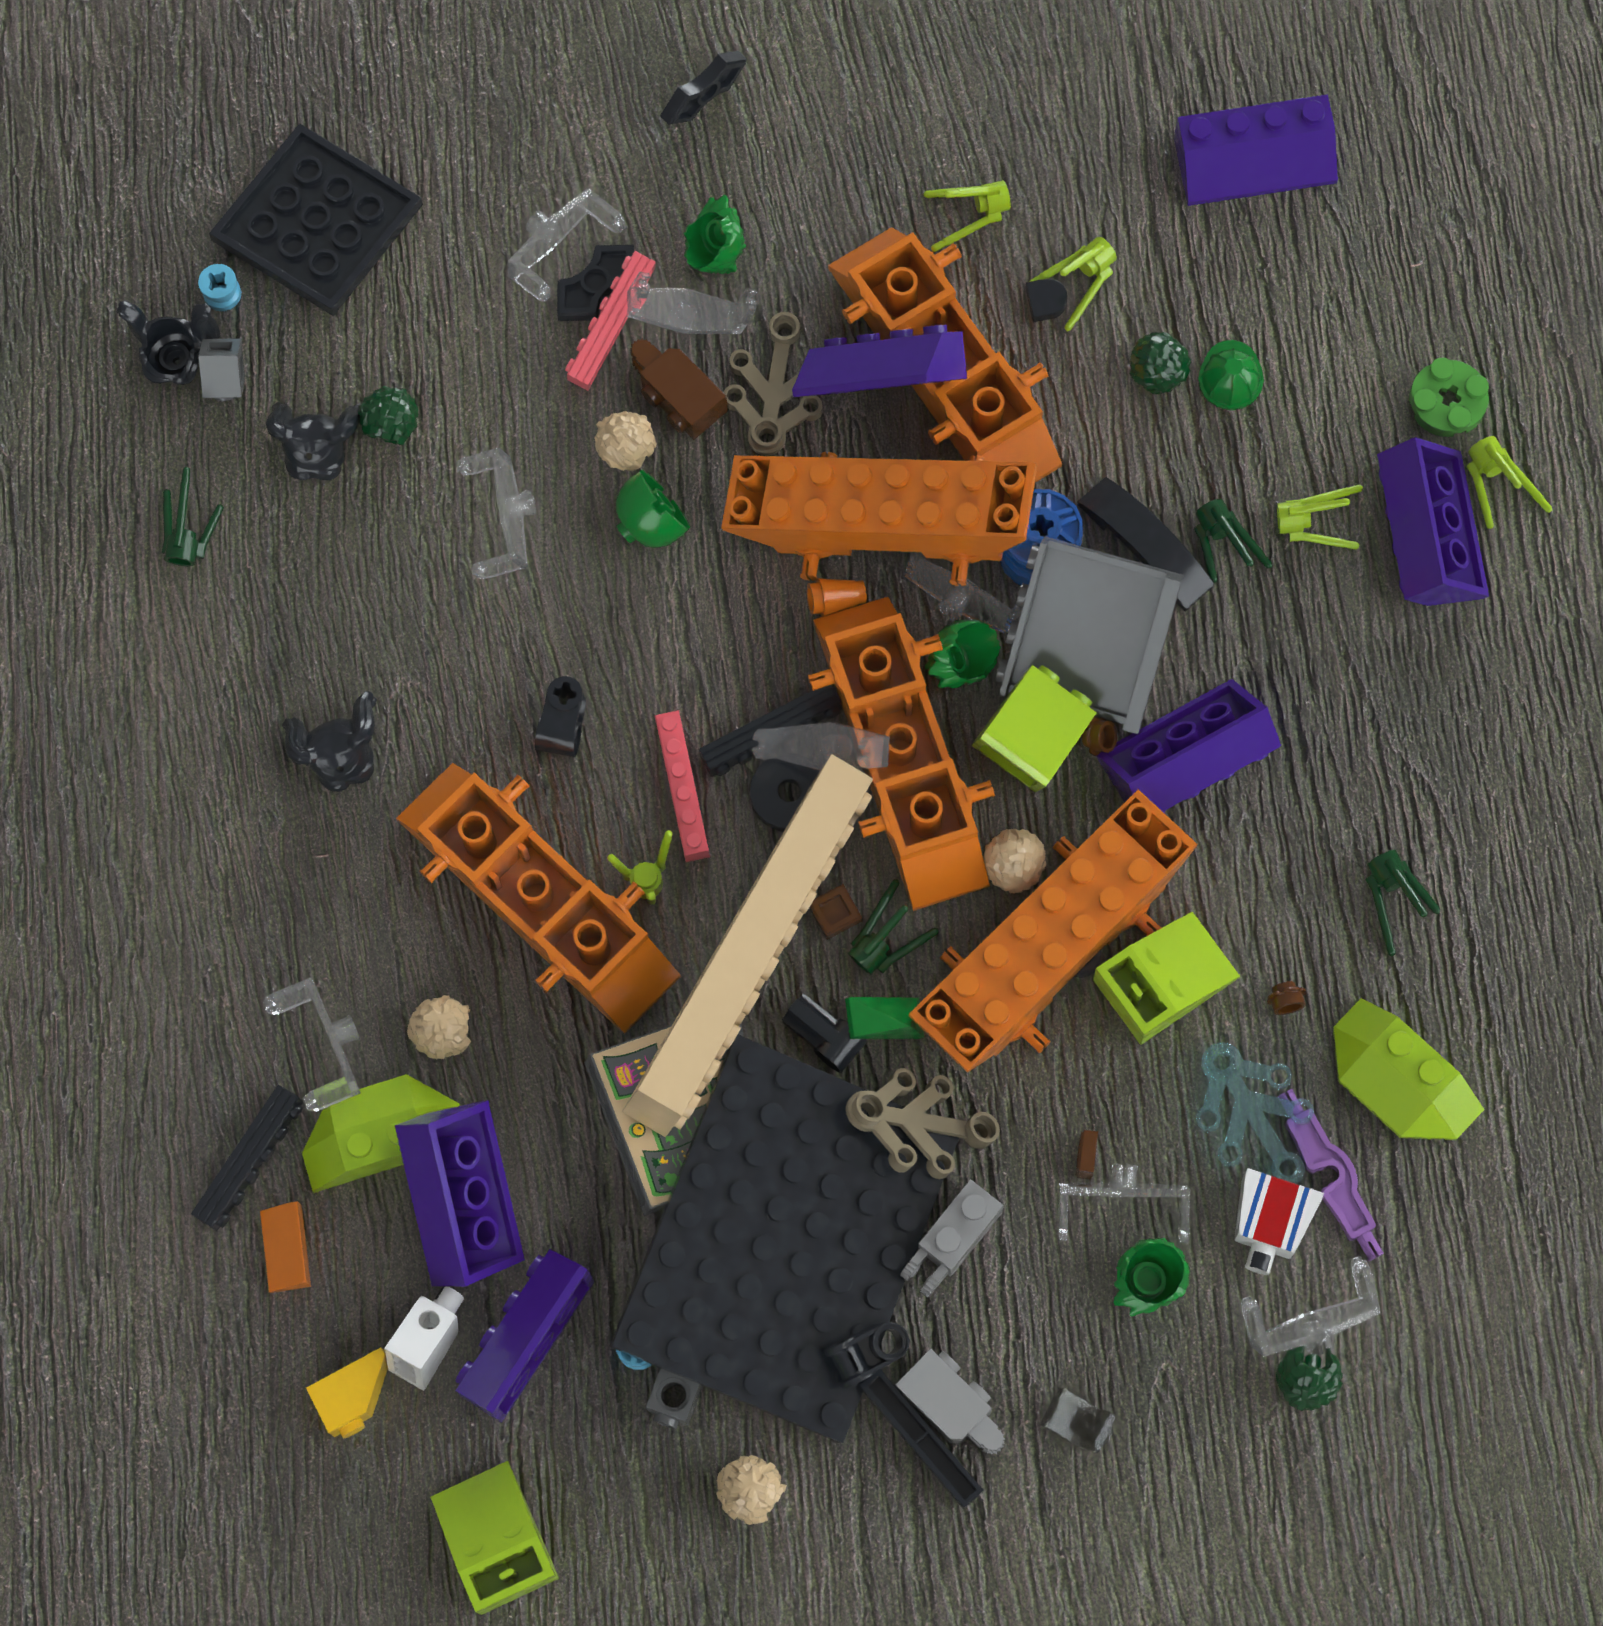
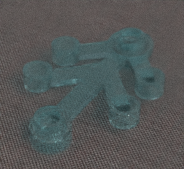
(1249, 1107)

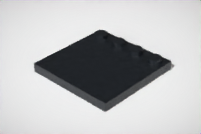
(316, 219)

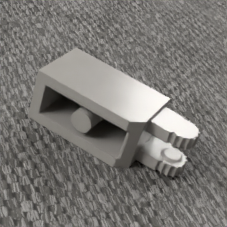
(954, 1235)
(951, 1403)

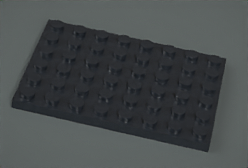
(777, 1242)

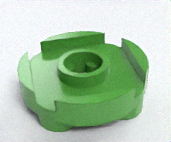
(1447, 376)

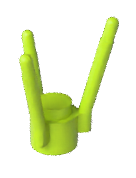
(988, 198)
(1091, 260)
(1492, 460)
(1296, 515)
(646, 874)

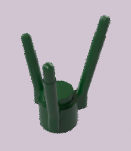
(1221, 523)
(181, 544)
(1393, 873)
(870, 949)

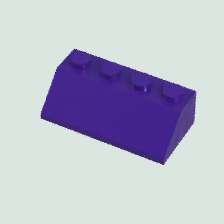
(1257, 150)
(882, 363)
(1432, 523)
(1192, 747)
(460, 1194)
(524, 1335)

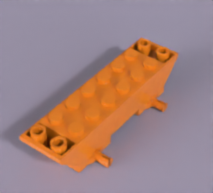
(992, 411)
(902, 505)
(920, 792)
(540, 895)
(1054, 934)

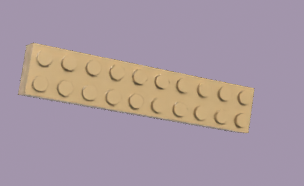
(750, 948)

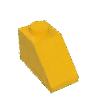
(350, 1394)

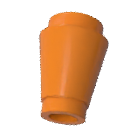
(834, 595)

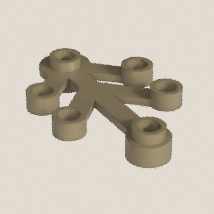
(771, 392)
(916, 1122)

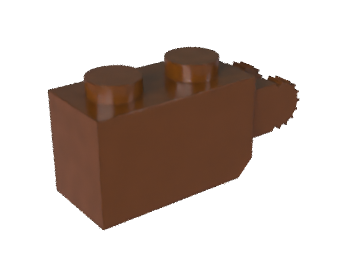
(678, 388)

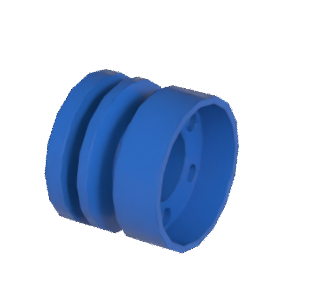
(1056, 518)

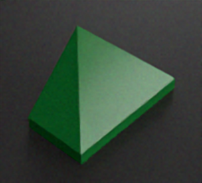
(882, 1018)

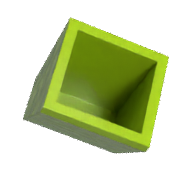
(1035, 728)

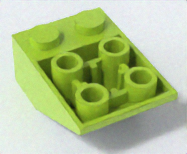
(1164, 976)
(493, 1538)

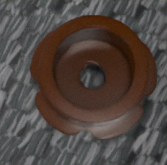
(1100, 736)
(1286, 998)

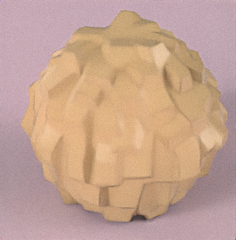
(624, 440)
(1014, 860)
(440, 1027)
(749, 1489)

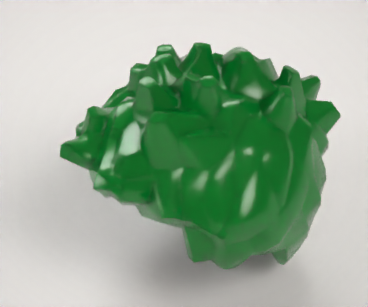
(715, 238)
(967, 653)
(1151, 1276)

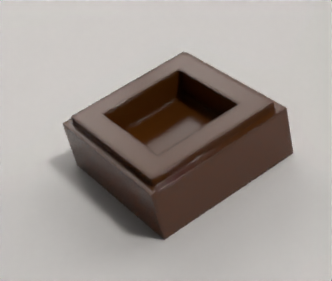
(835, 912)
(1086, 1154)

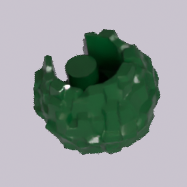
(1159, 362)
(389, 415)
(1305, 1382)

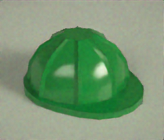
(1231, 375)

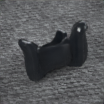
(170, 340)
(315, 435)
(336, 744)

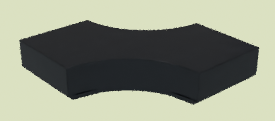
(713, 81)
(582, 294)

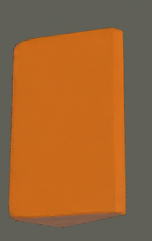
(285, 1247)

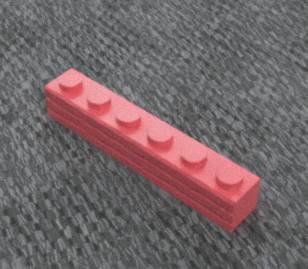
(608, 325)
(682, 786)

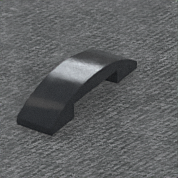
(1145, 537)

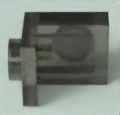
(1078, 1421)

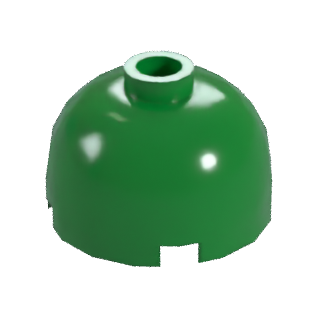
(648, 513)

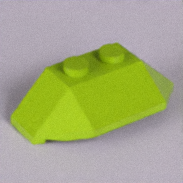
(1401, 1076)
(360, 1132)

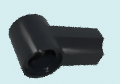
(823, 1032)

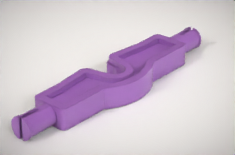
(1341, 1194)

